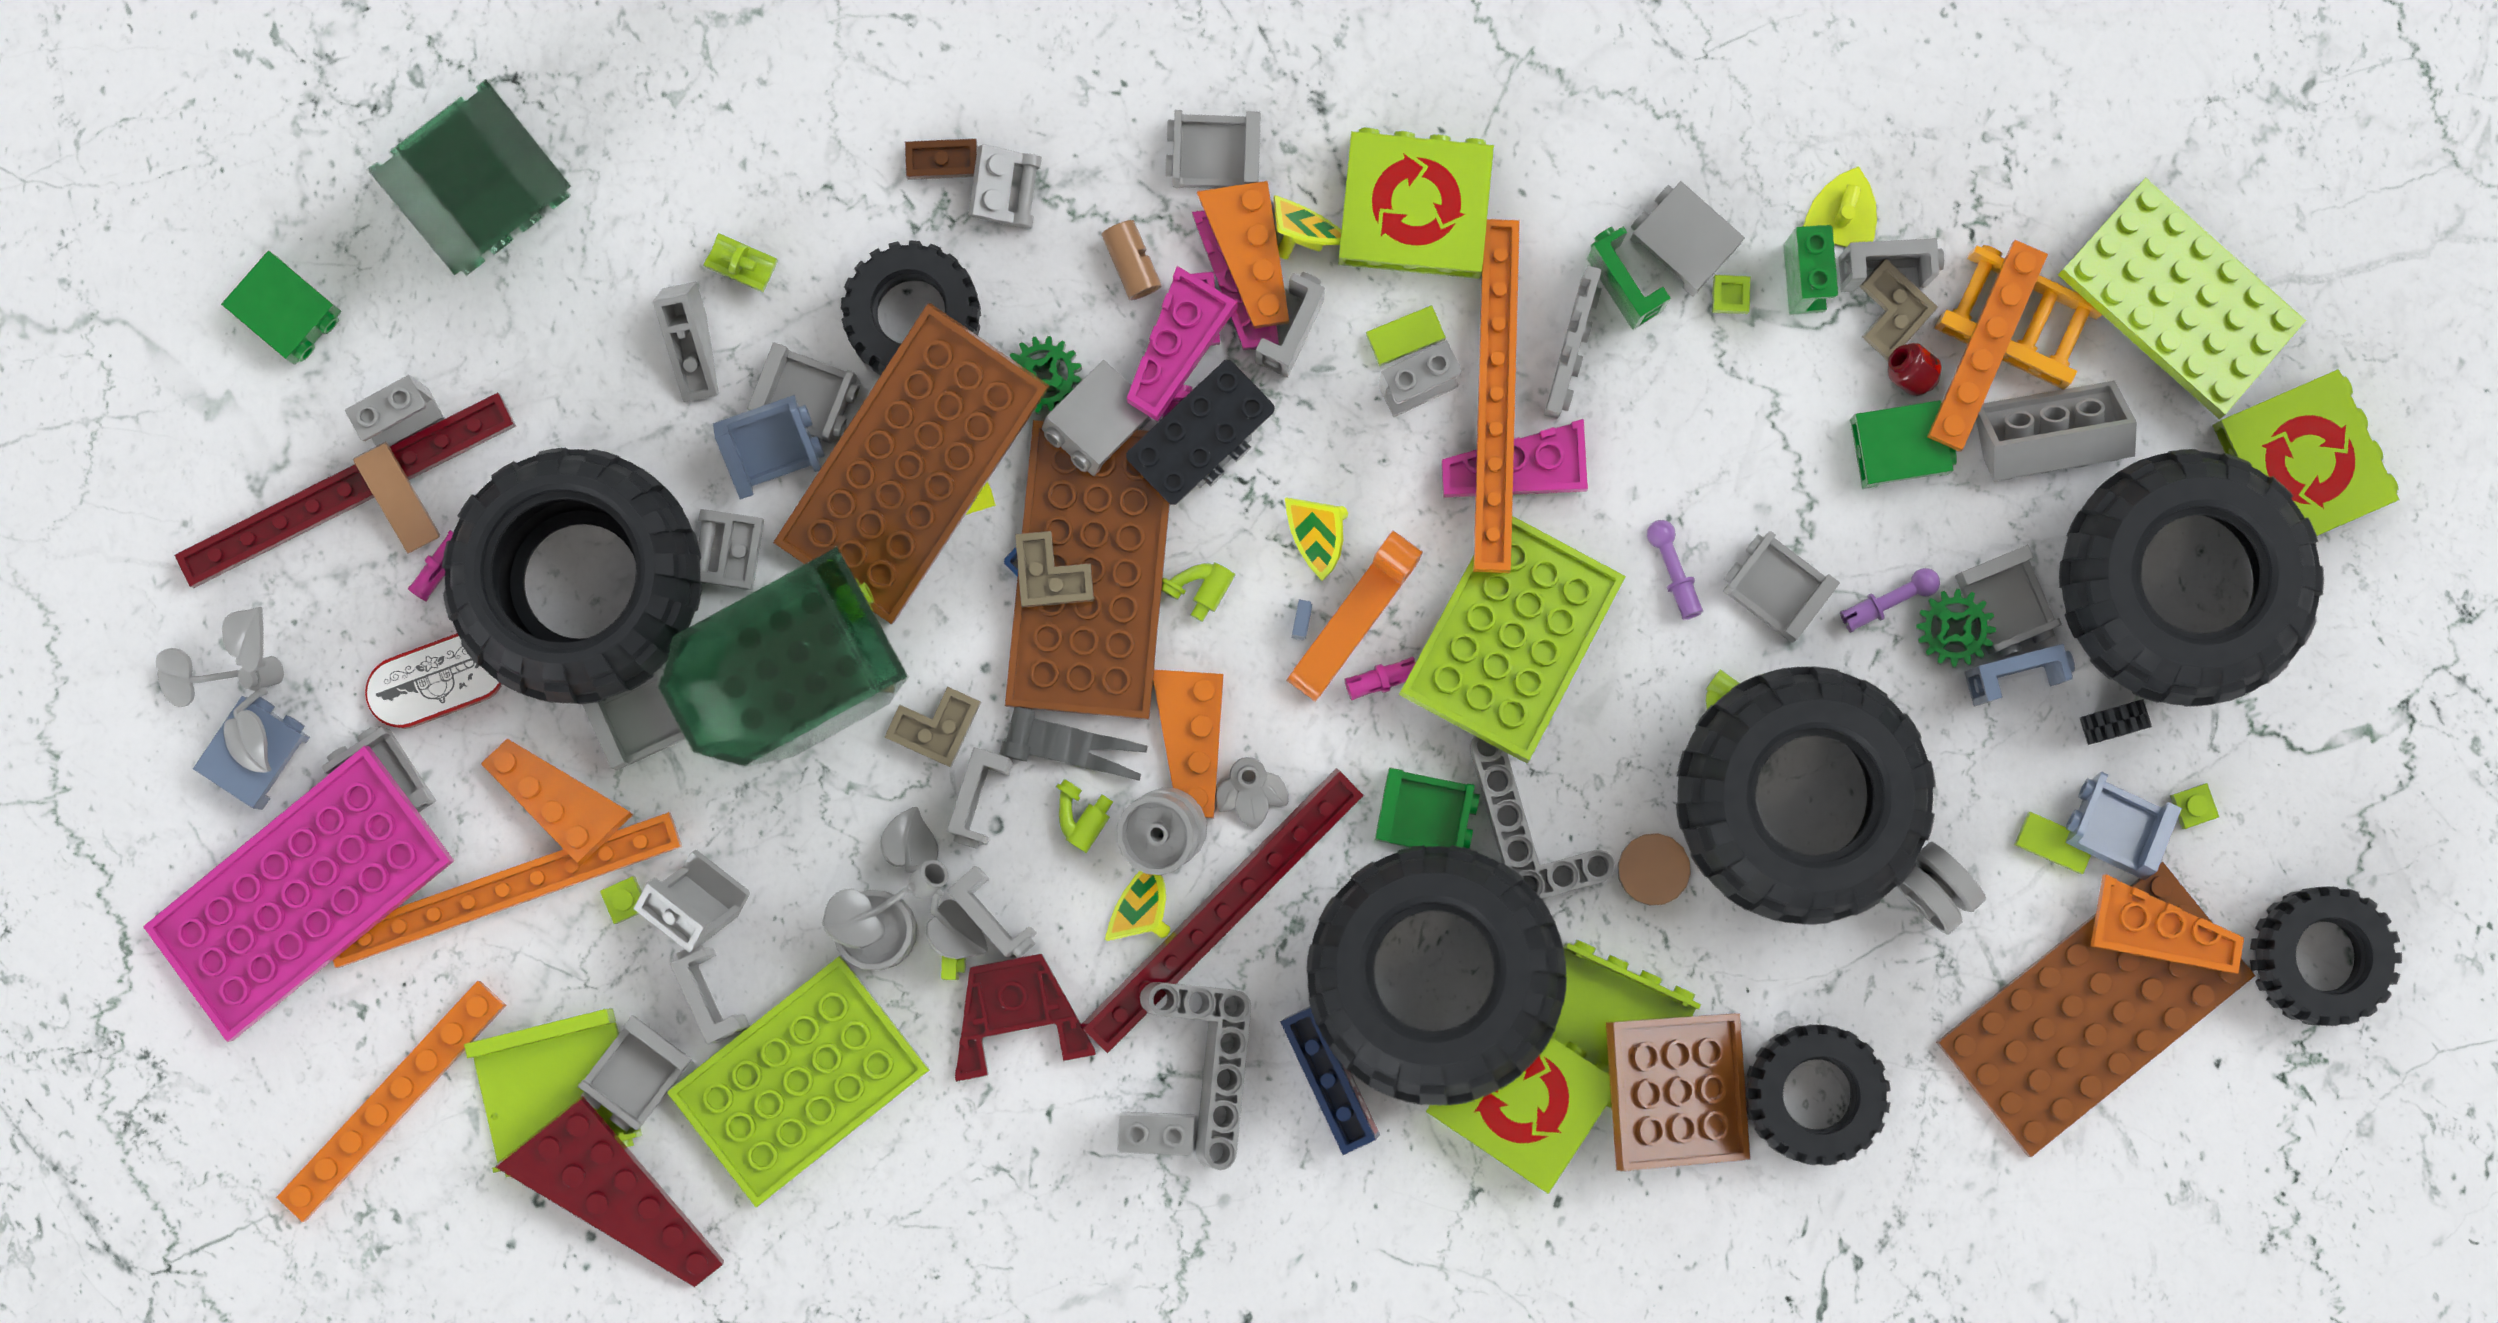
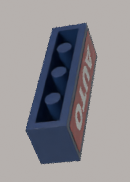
(1330, 1083)

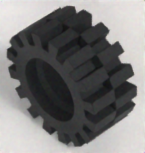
(2115, 722)

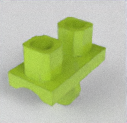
(740, 262)

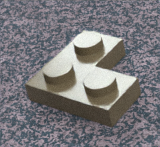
(1903, 304)
(1042, 581)
(935, 737)

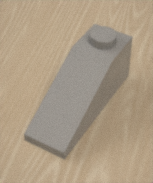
(687, 340)

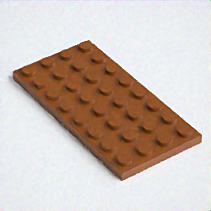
(914, 459)
(1099, 651)
(2081, 1025)

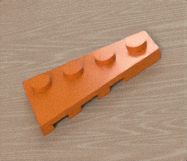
(1247, 237)
(1191, 731)
(562, 805)
(2149, 927)

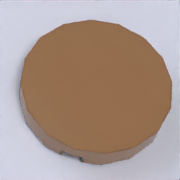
(1654, 869)

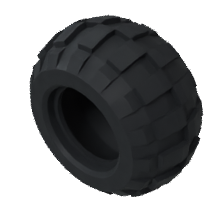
(510, 520)
(2107, 595)
(1720, 803)
(1453, 1062)

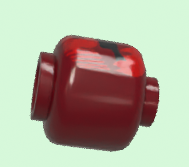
(1914, 369)

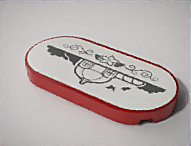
(427, 684)

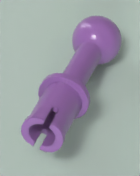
(1662, 535)
(1923, 582)

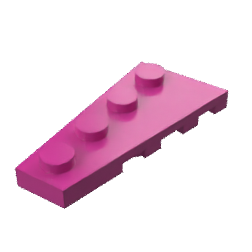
(1184, 331)
(1246, 333)
(1541, 464)

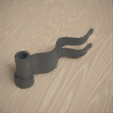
(1064, 744)

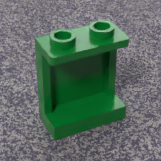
(1810, 269)
(1620, 284)
(282, 308)
(1895, 445)
(1425, 811)

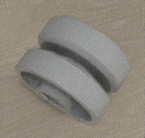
(1146, 845)
(1941, 888)
(894, 943)

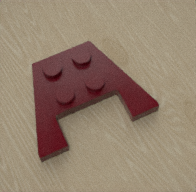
(1015, 998)

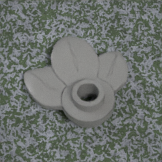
(1251, 797)

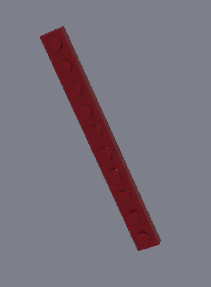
(340, 492)
(1224, 907)

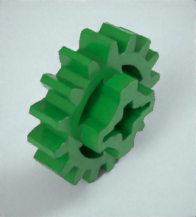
(1052, 360)
(1944, 615)

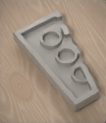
(1577, 332)

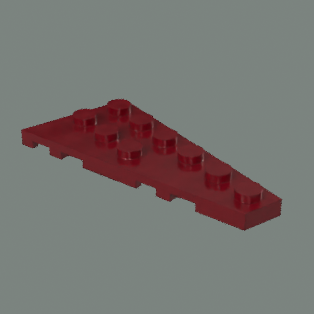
(599, 1180)

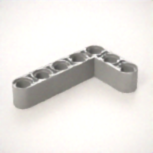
(1520, 832)
(1215, 1060)

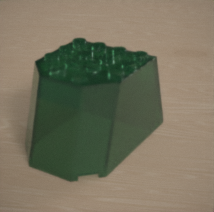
(471, 178)
(781, 667)

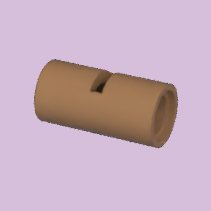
(1130, 260)

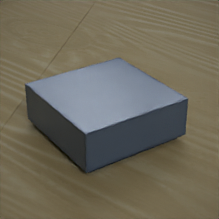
(1302, 619)

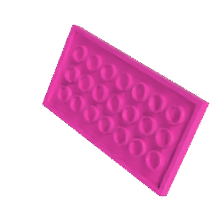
(298, 893)

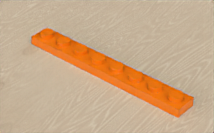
(391, 1101)

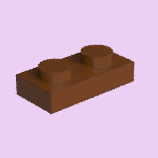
(940, 158)

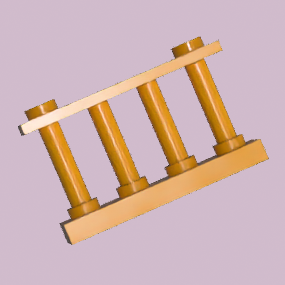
(2023, 352)

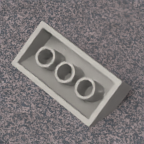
(2056, 430)

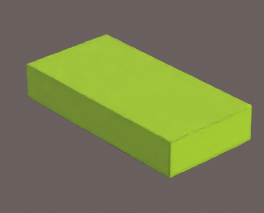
(1405, 335)
(2049, 842)

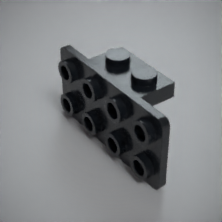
(1201, 434)

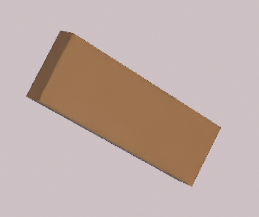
(396, 497)

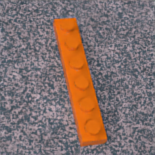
(1987, 345)

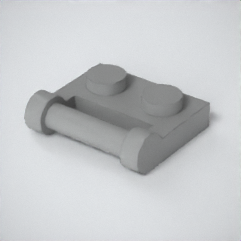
(993, 186)
(738, 548)

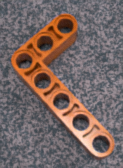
(1355, 616)

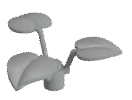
(244, 640)
(908, 844)

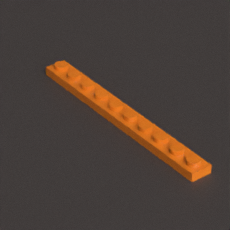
(1496, 397)
(512, 888)

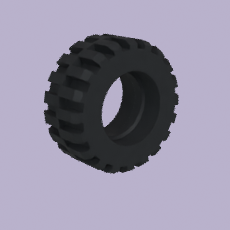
(890, 269)
(2372, 949)
(1866, 1103)

